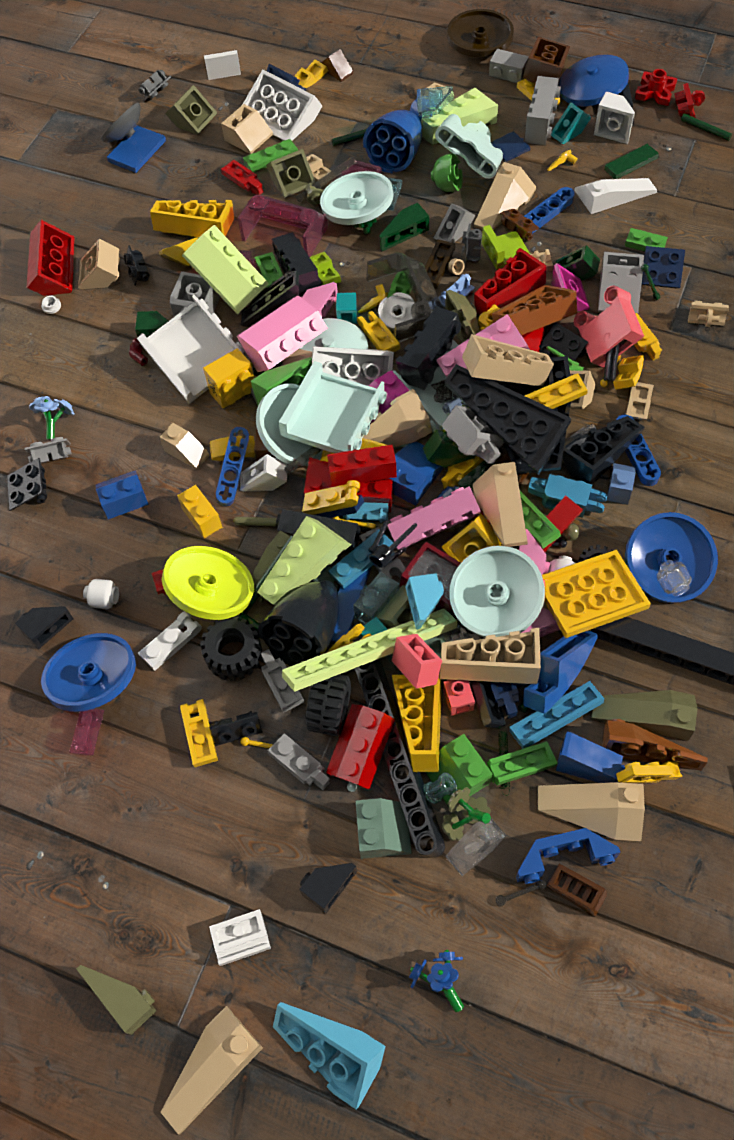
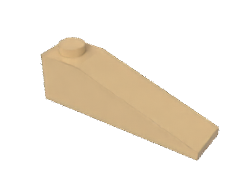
(508, 191)
(600, 807)

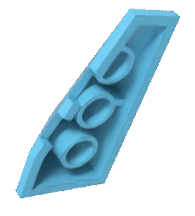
(340, 1053)

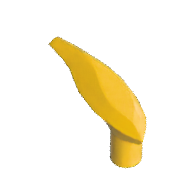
(562, 158)
(376, 300)

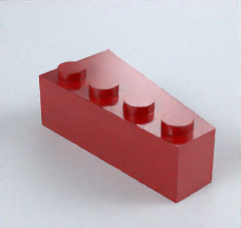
(516, 279)
(373, 491)

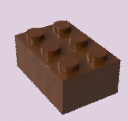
(546, 60)

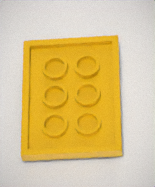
(593, 593)

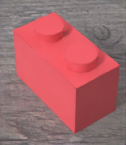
(416, 660)

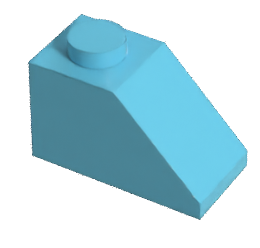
(423, 596)

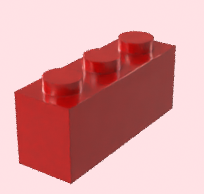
(362, 465)

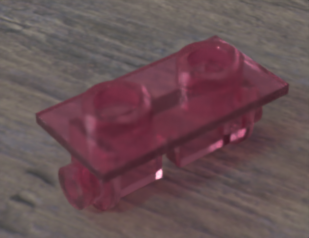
(86, 732)

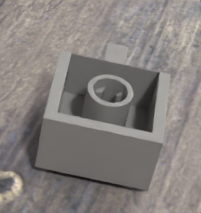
(189, 285)
(472, 434)

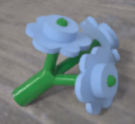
(44, 405)

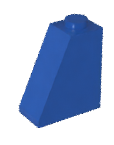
(588, 760)

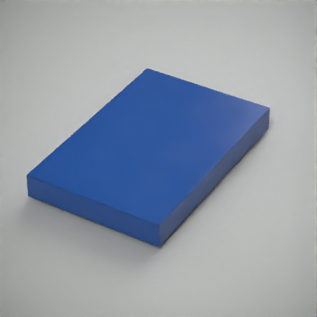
(136, 150)

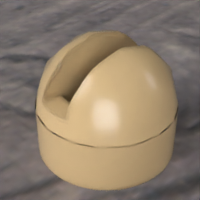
(458, 264)

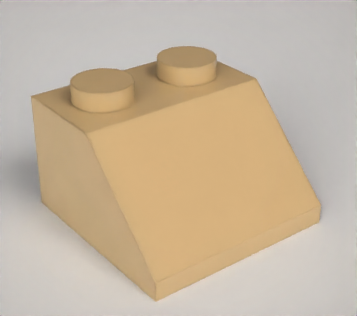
(99, 266)

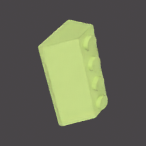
(225, 269)

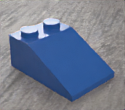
(414, 473)

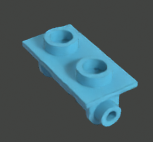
(370, 512)

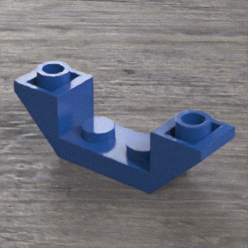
(598, 849)

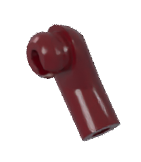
(135, 352)

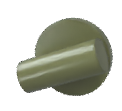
(314, 194)

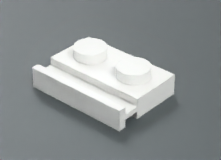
(240, 937)

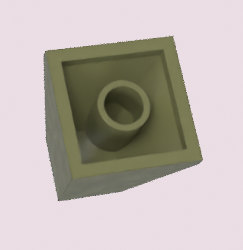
(191, 111)
(291, 173)

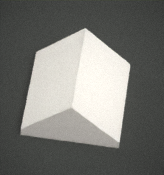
(222, 65)

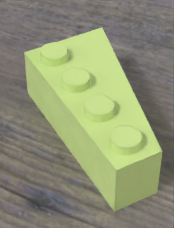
(469, 107)
(302, 560)

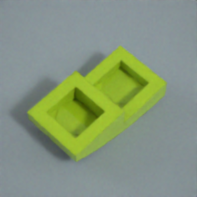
(325, 268)

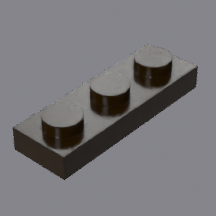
(439, 261)

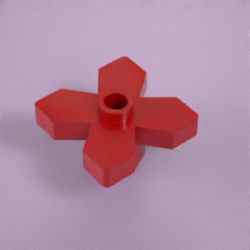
(657, 86)

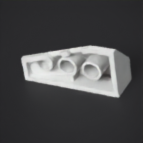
(613, 192)

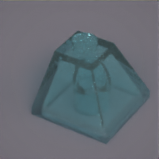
(433, 100)

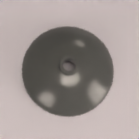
(123, 125)

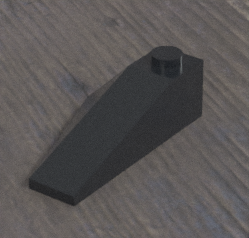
(594, 453)

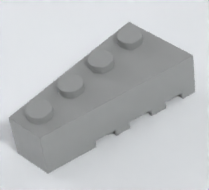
(541, 110)

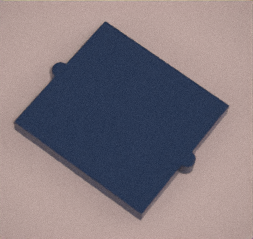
(511, 146)

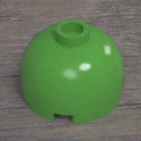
(446, 173)

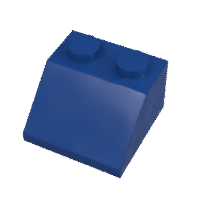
(121, 494)

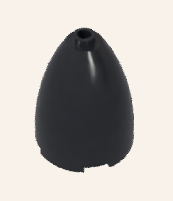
(307, 609)

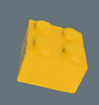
(229, 377)

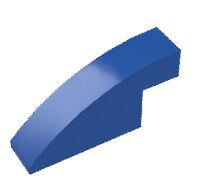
(558, 670)

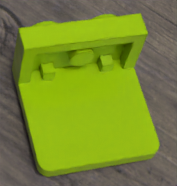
(501, 247)

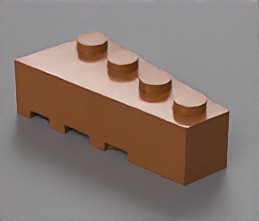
(539, 308)

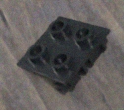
(564, 342)
(27, 484)

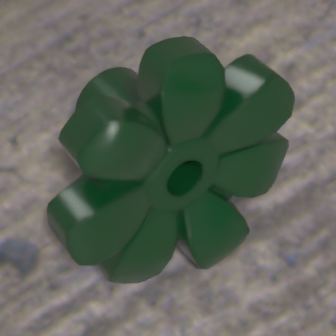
(366, 226)

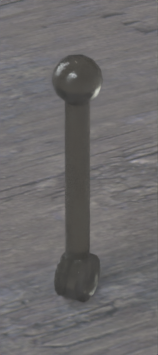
(501, 900)

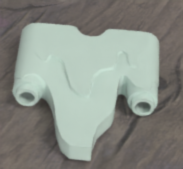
(471, 143)

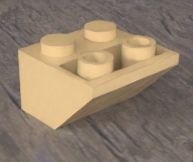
(246, 129)

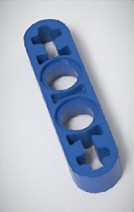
(550, 212)
(233, 466)
(641, 467)

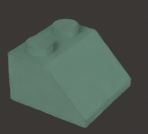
(382, 828)

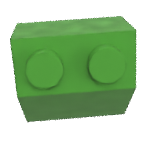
(464, 765)

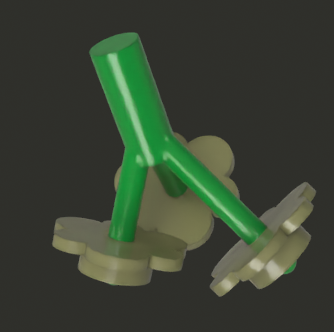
(475, 811)

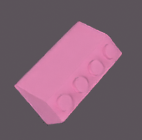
(281, 333)

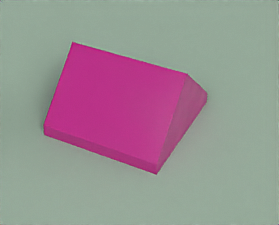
(565, 279)

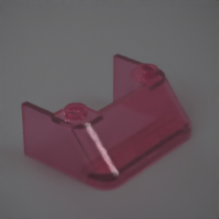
(287, 213)

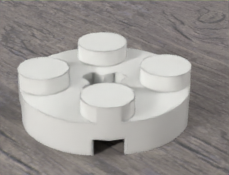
(393, 303)

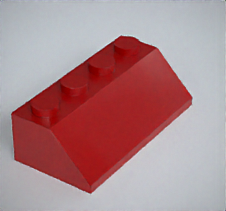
(50, 260)

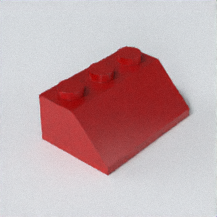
(360, 745)

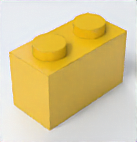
(199, 511)

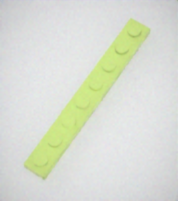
(363, 651)

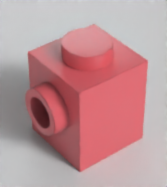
(458, 696)

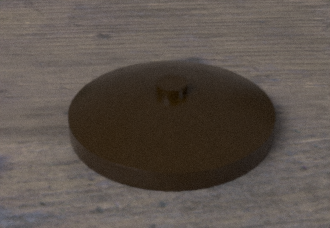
(480, 32)

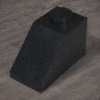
(43, 623)
(326, 884)

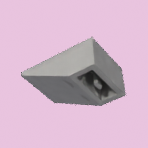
(624, 272)

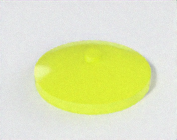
(207, 582)

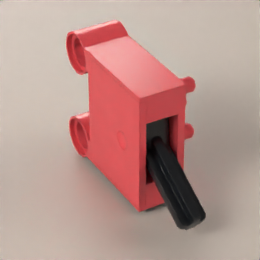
(610, 331)

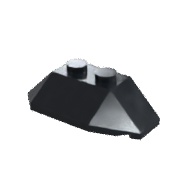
(271, 298)

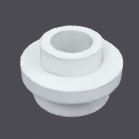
(51, 304)

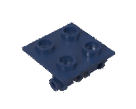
(664, 266)

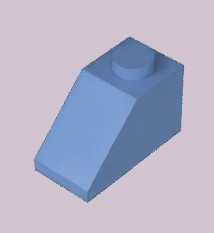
(621, 483)

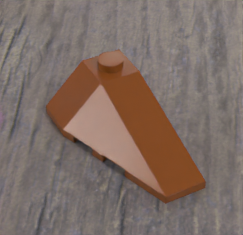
(644, 746)

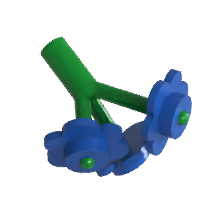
(440, 977)

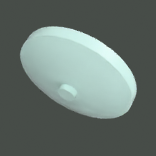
(356, 198)
(338, 335)
(267, 421)
(497, 591)

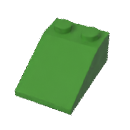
(286, 374)

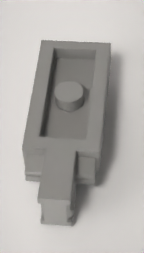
(281, 690)
(298, 762)

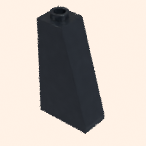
(290, 521)

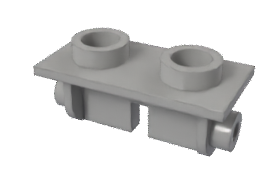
(56, 447)

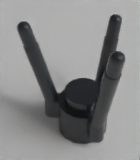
(381, 555)

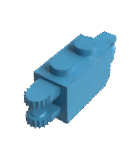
(556, 487)

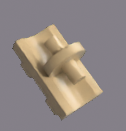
(708, 313)

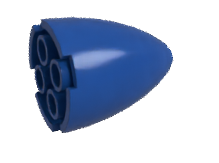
(394, 129)

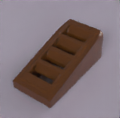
(582, 903)

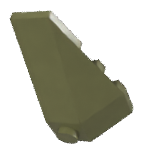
(467, 314)
(659, 712)

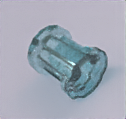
(440, 788)

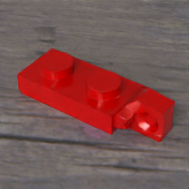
(242, 177)

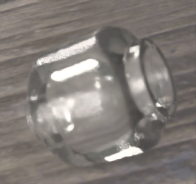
(674, 578)

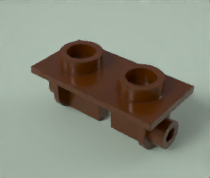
(513, 219)

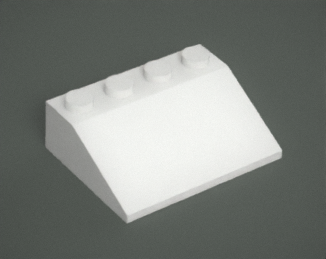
(282, 105)

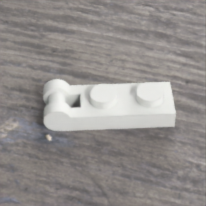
(170, 641)

